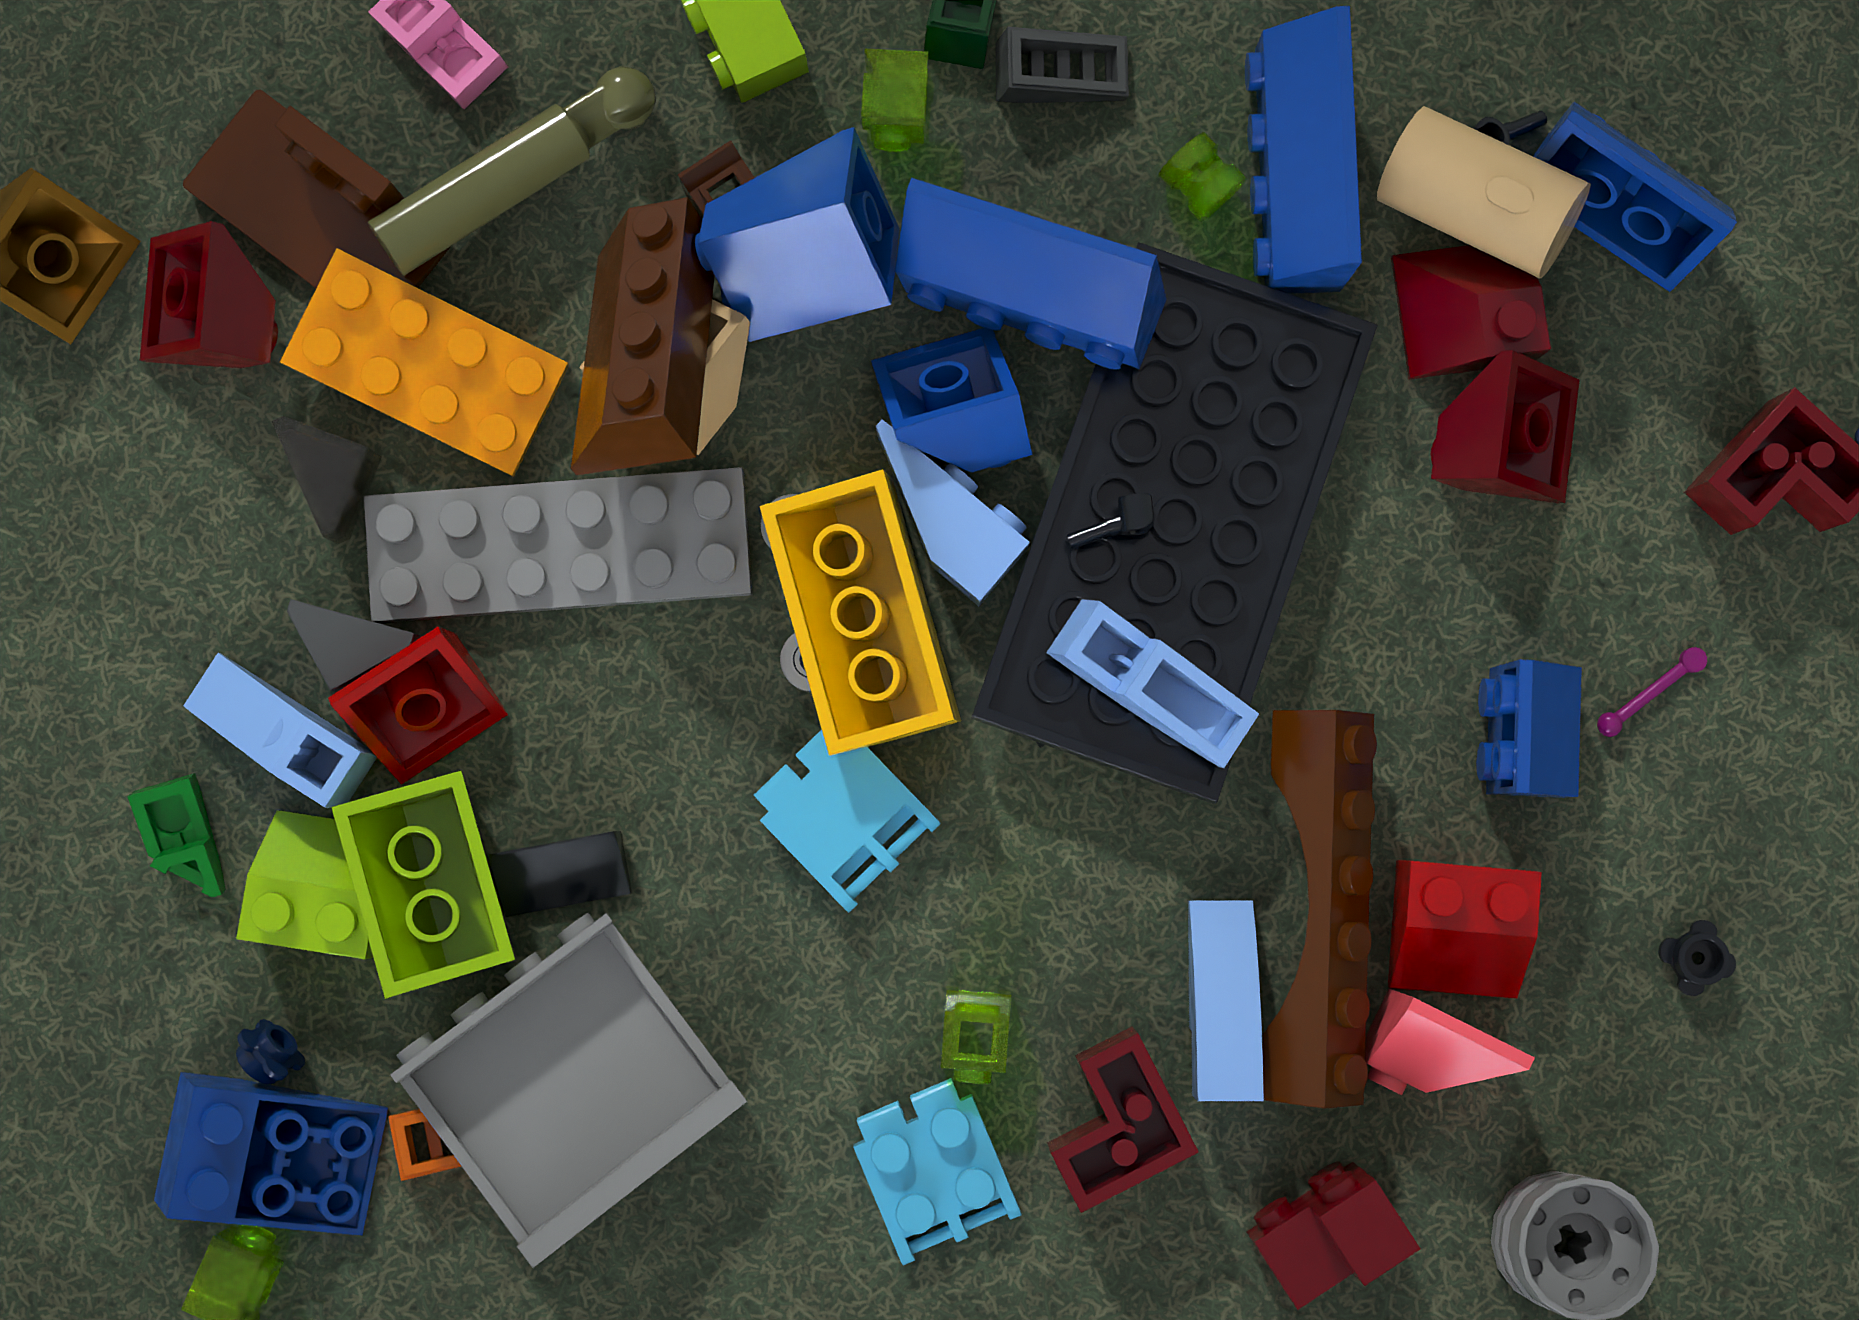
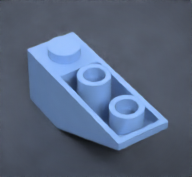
(957, 531)
(280, 733)

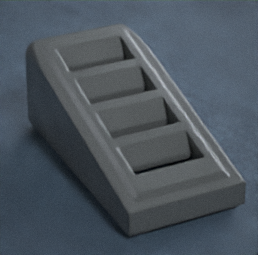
(1035, 88)

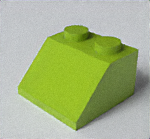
(303, 890)

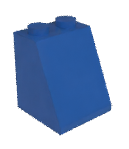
(803, 240)

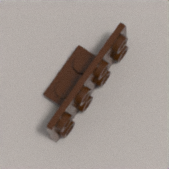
(296, 191)

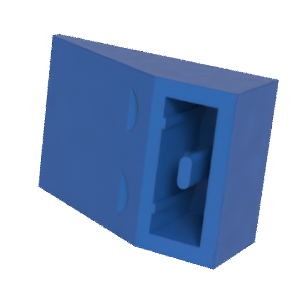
(268, 1156)

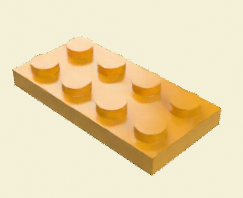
(424, 362)

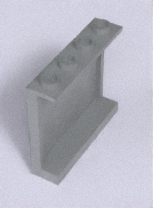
(567, 1086)

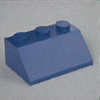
(1636, 200)

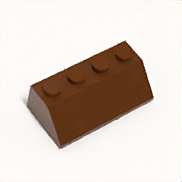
(645, 343)

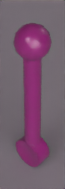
(1690, 661)

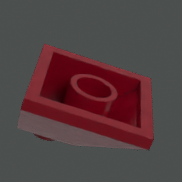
(205, 302)
(1465, 310)
(1509, 431)

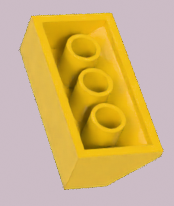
(860, 613)

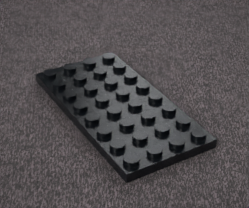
(1234, 446)

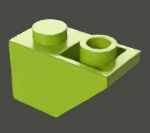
(751, 41)

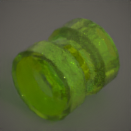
(1202, 176)

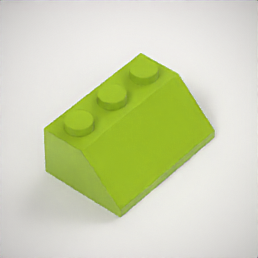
(423, 884)

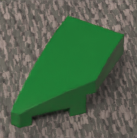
(179, 832)

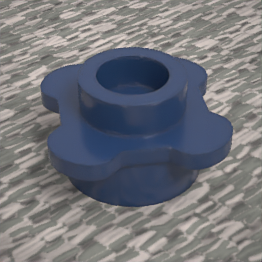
(268, 1052)

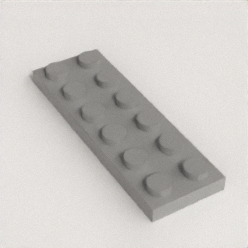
(557, 545)

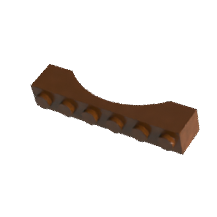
(1320, 1032)

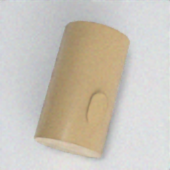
(1482, 191)

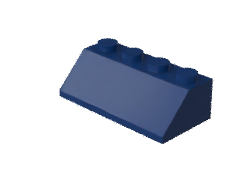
(1305, 154)
(1028, 275)

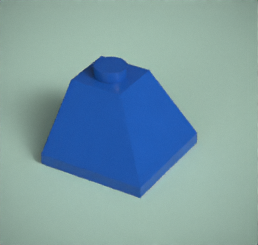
(955, 401)

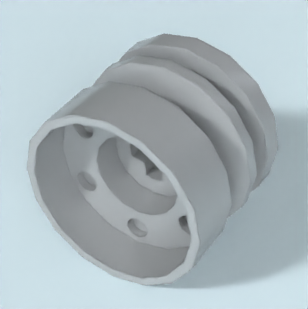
(1608, 1259)

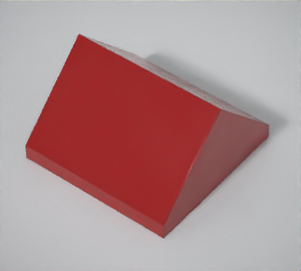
(419, 704)

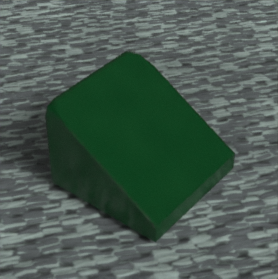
(959, 31)

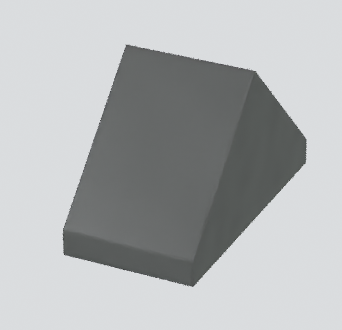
(345, 644)

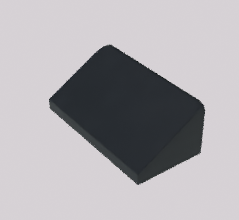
(561, 873)

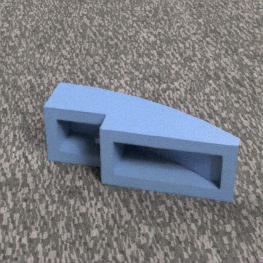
(1152, 682)
(1224, 1001)

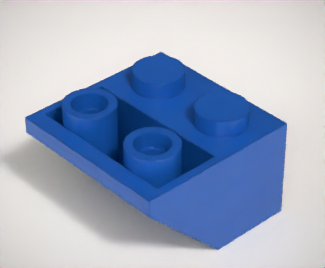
(1531, 729)

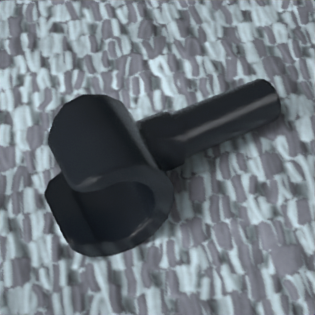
(1509, 130)
(1135, 518)

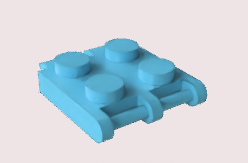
(841, 816)
(932, 1169)

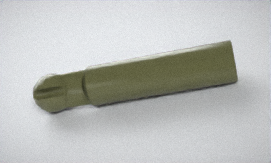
(511, 169)

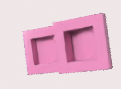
(441, 45)

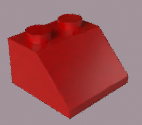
(1462, 928)

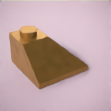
(56, 254)

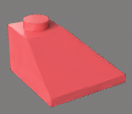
(1432, 1049)

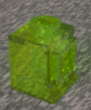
(895, 98)
(975, 1007)
(235, 1275)

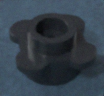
(1716, 960)

